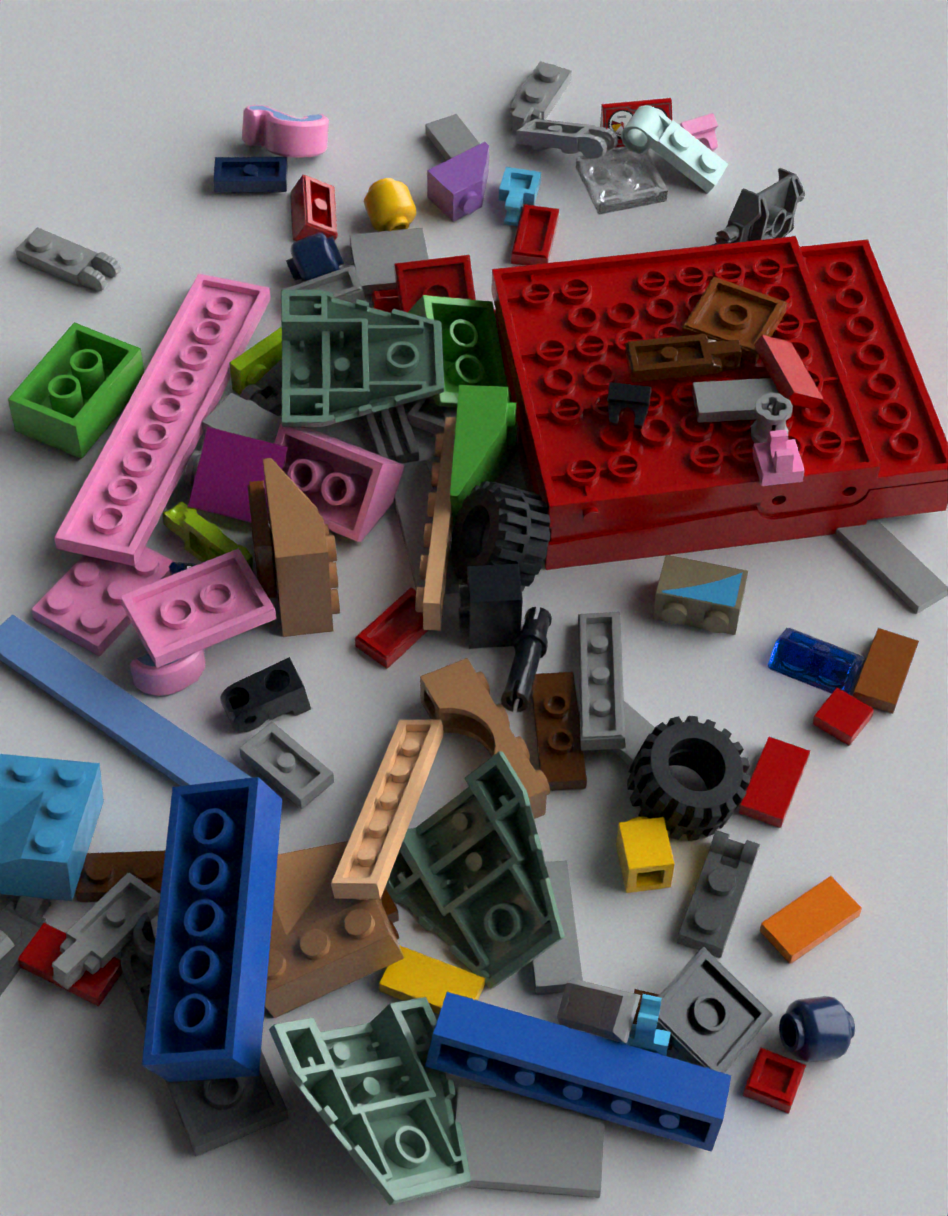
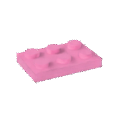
(88, 600)
(198, 607)

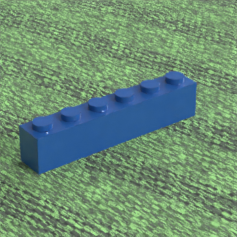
(579, 1071)

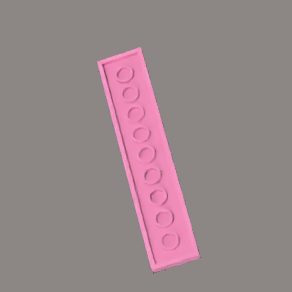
(162, 421)

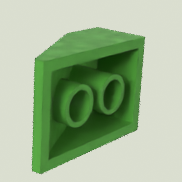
(468, 344)
(482, 439)

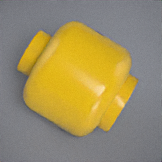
(389, 205)

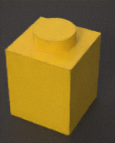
(644, 854)

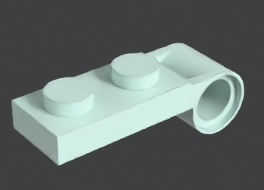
(654, 130)

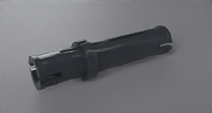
(529, 648)

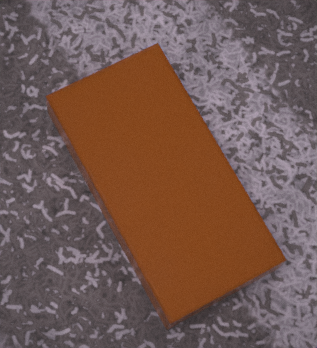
(885, 670)

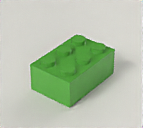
(76, 390)

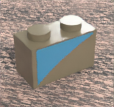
(700, 594)

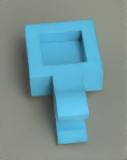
(516, 189)
(644, 1033)

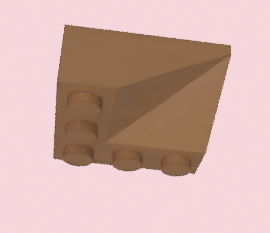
(301, 557)
(321, 939)

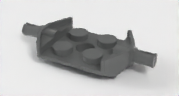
(764, 213)

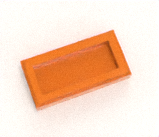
(810, 919)

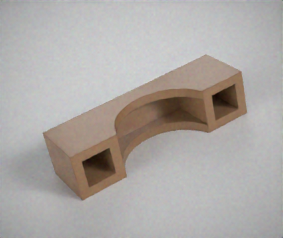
(465, 706)

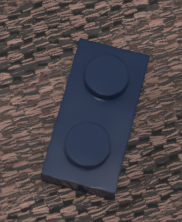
(250, 174)

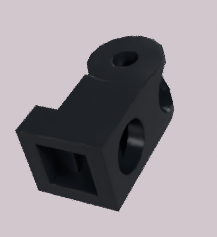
(265, 696)

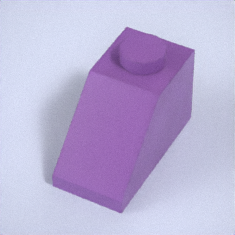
(460, 182)

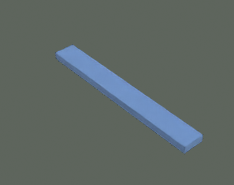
(111, 708)

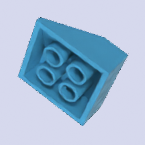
(46, 824)

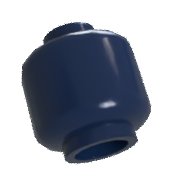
(314, 257)
(816, 1029)

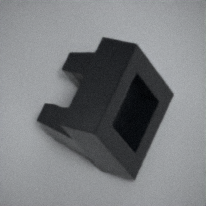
(628, 398)

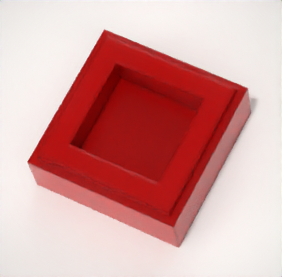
(843, 716)
(774, 1080)

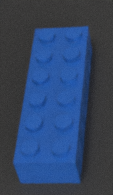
(213, 932)

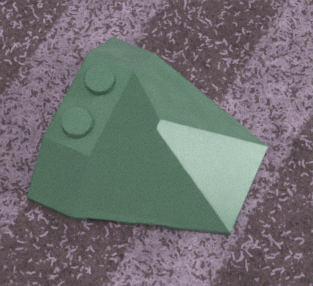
(353, 358)
(481, 876)
(382, 1098)

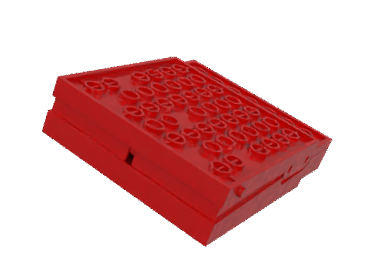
(692, 484)

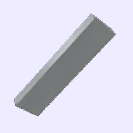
(411, 509)
(894, 564)
(601, 681)

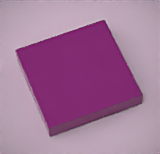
(225, 470)

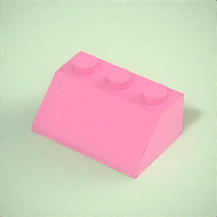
(340, 479)

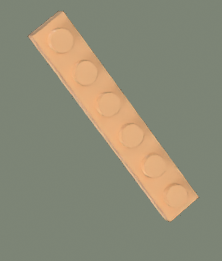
(437, 534)
(387, 810)

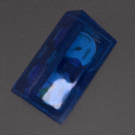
(815, 661)

